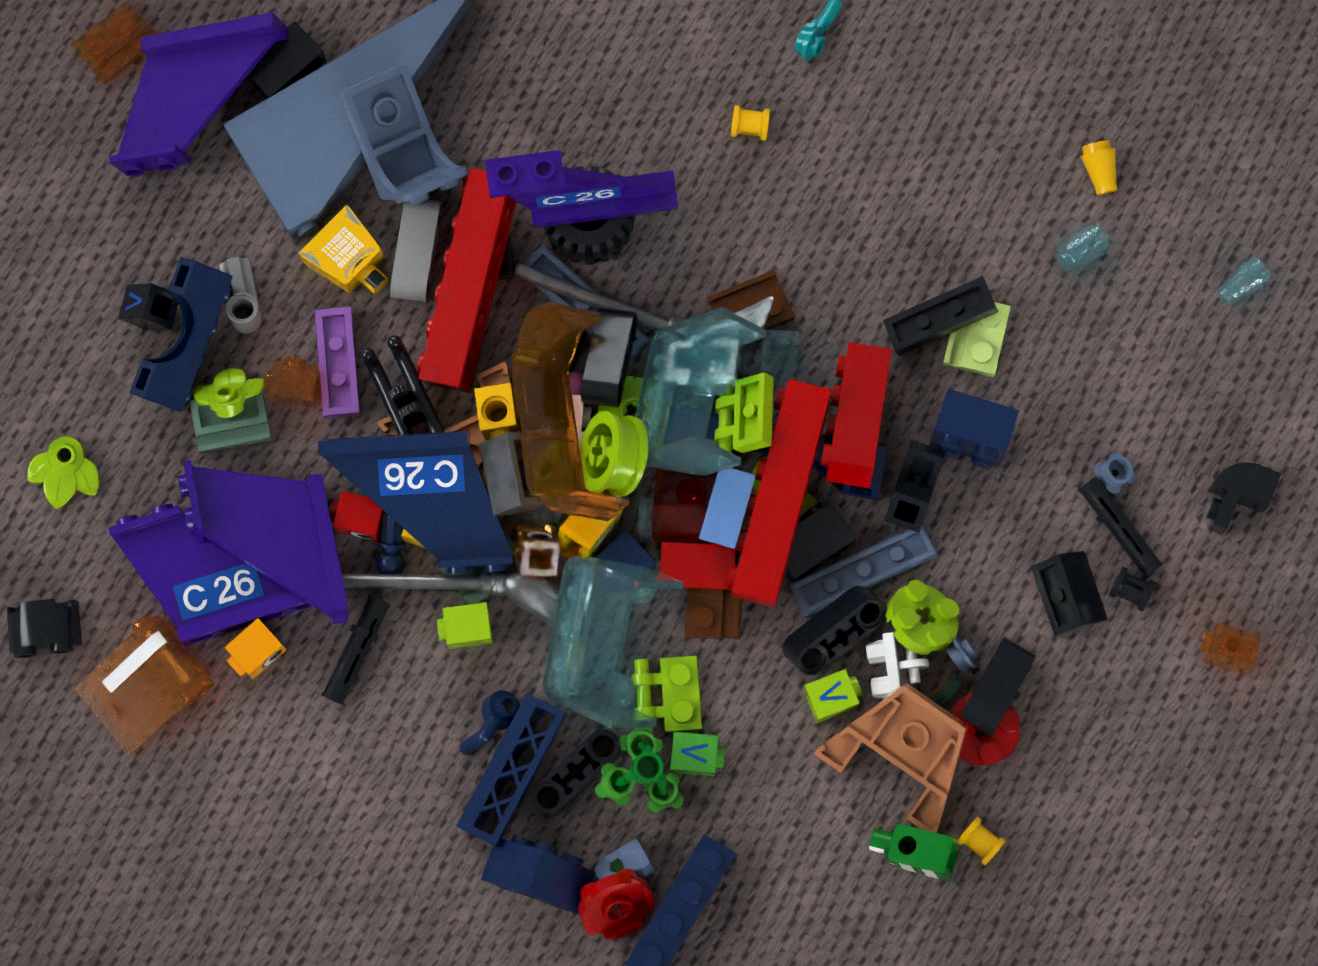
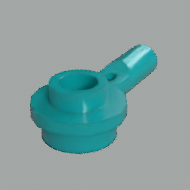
(810, 38)

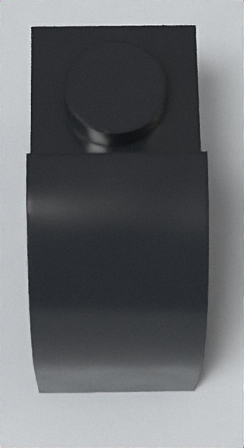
(1244, 485)
(915, 486)

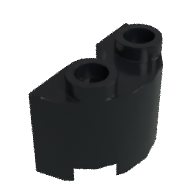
(43, 625)

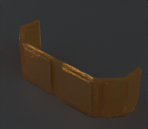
(548, 415)

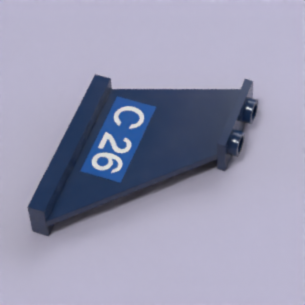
(430, 491)

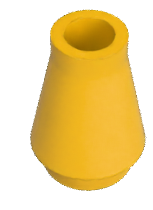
(1100, 164)

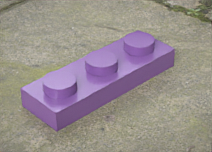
(337, 362)

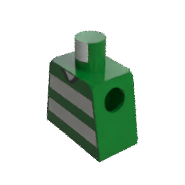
(933, 855)

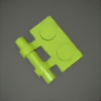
(751, 411)
(679, 692)

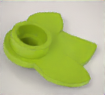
(228, 392)
(64, 477)

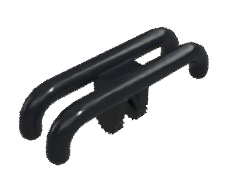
(408, 402)

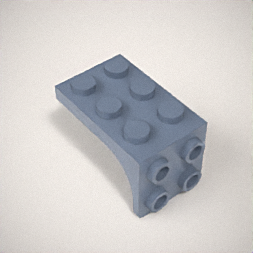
(397, 138)

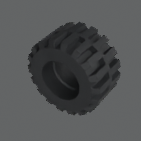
(591, 244)

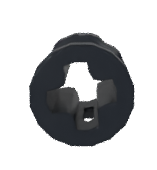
(1132, 588)

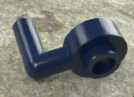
(495, 719)

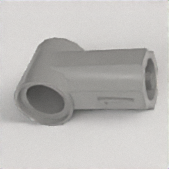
(242, 294)

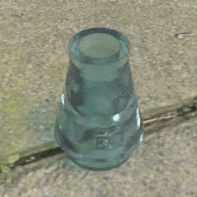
(1245, 280)

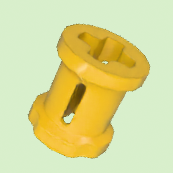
(750, 122)
(981, 841)

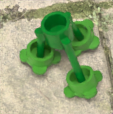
(645, 769)

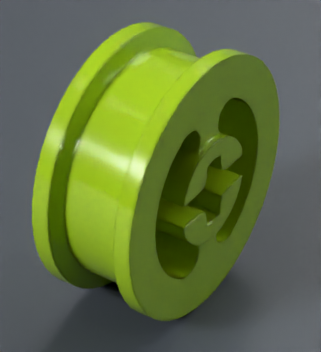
(614, 453)

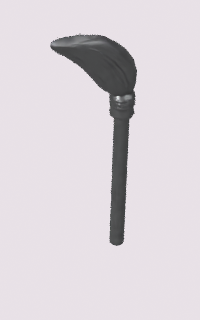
(756, 313)
(530, 593)

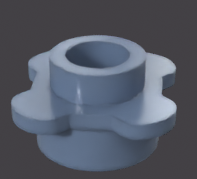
(1124, 470)
(963, 654)

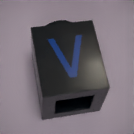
(148, 307)

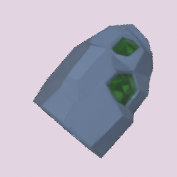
(626, 857)

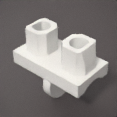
(893, 654)

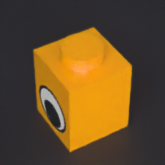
(254, 650)

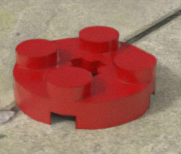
(989, 748)
(623, 889)

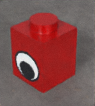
(356, 516)

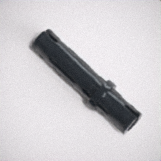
(1092, 492)
(356, 649)

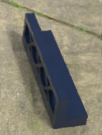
(504, 766)

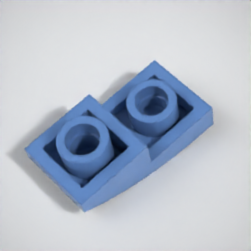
(727, 507)

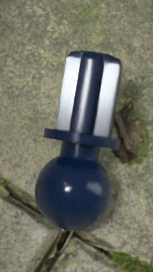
(390, 560)

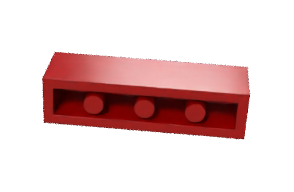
(858, 414)

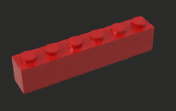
(467, 286)
(780, 494)

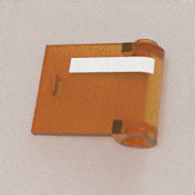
(146, 681)

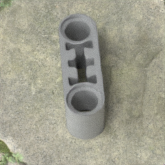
(416, 250)

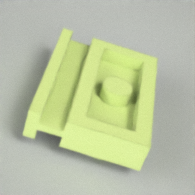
(978, 344)

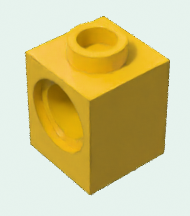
(493, 398)

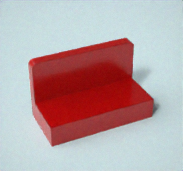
(698, 564)

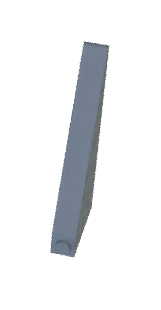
(302, 138)

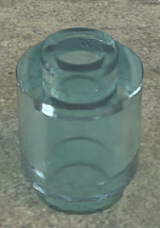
(1082, 248)

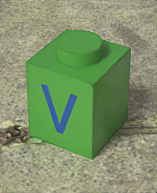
(696, 754)

